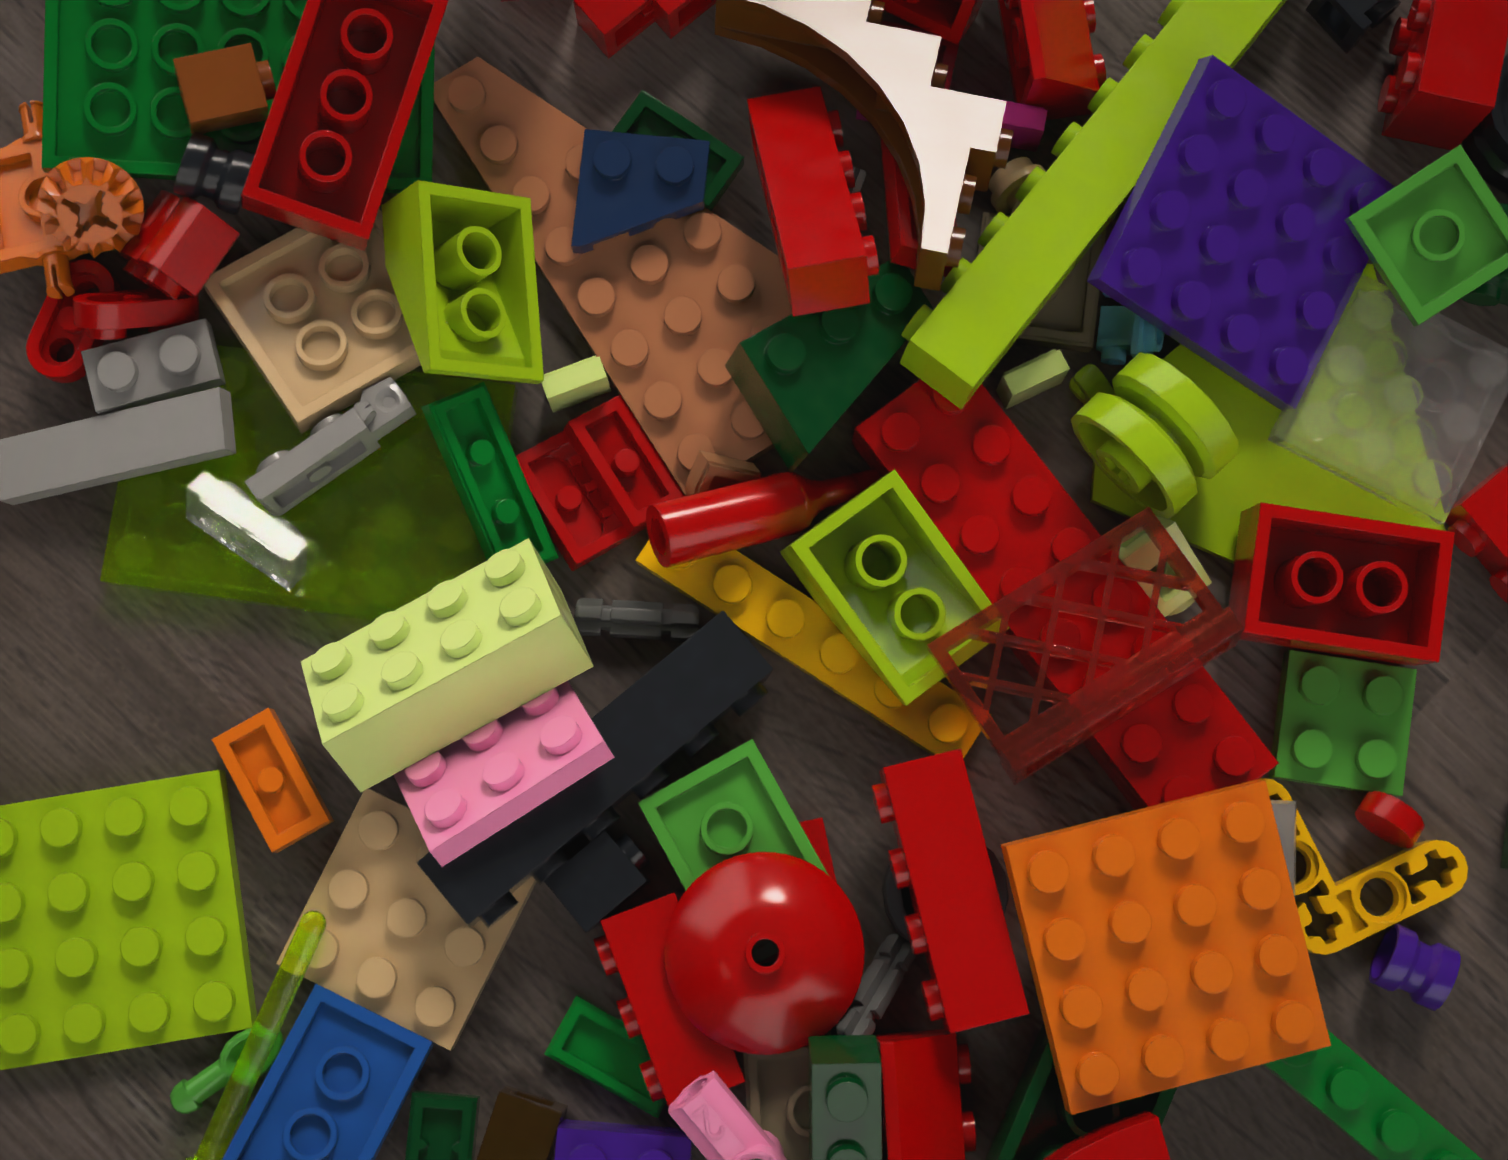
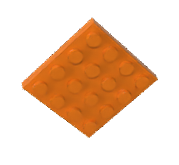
(1165, 946)

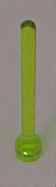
(262, 1037)

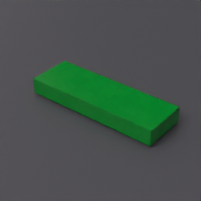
(486, 472)

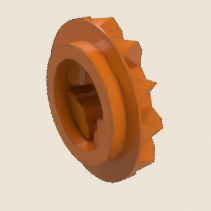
(79, 181)

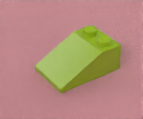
(466, 280)
(889, 584)

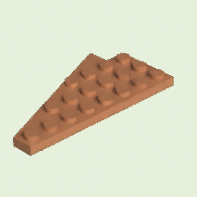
(650, 304)

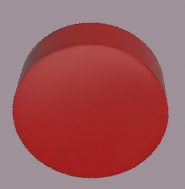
(1390, 819)

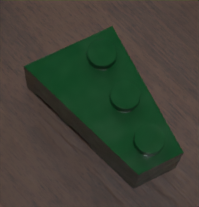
(816, 364)

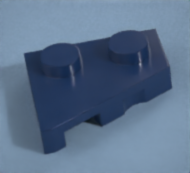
(634, 183)

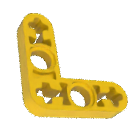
(1342, 897)

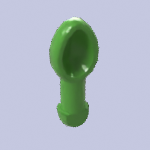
(189, 1095)

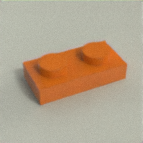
(272, 780)

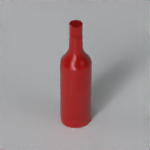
(744, 514)

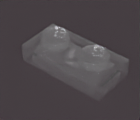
(233, 520)

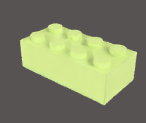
(443, 665)

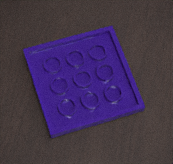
(1240, 232)

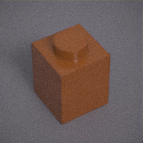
(224, 88)

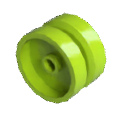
(1155, 434)

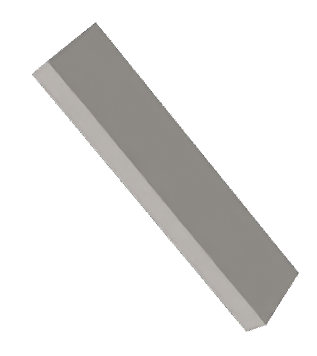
(117, 446)

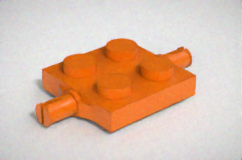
(21, 227)

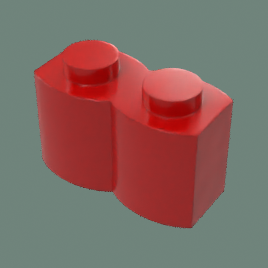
(177, 246)

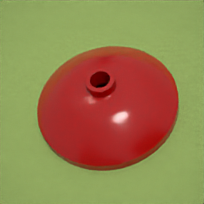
(713, 964)

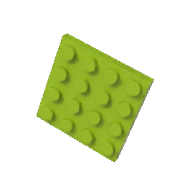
(120, 920)

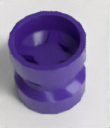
(1415, 967)

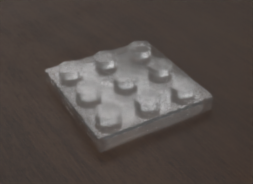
(1396, 401)

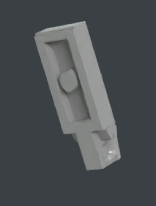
(331, 449)

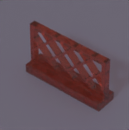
(1118, 690)

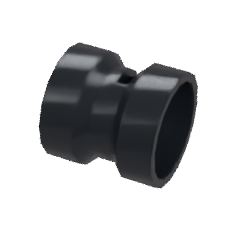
(213, 173)

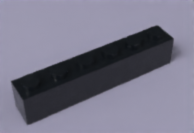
(645, 729)

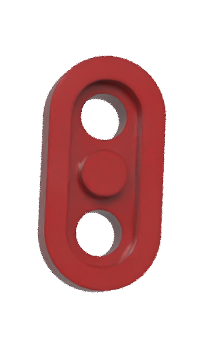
(112, 313)
(56, 326)

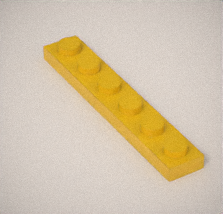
(808, 639)

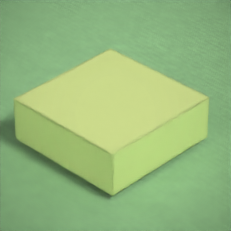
(1032, 378)
(575, 383)

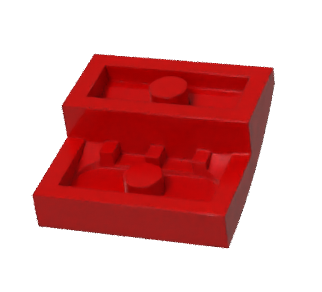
(596, 481)

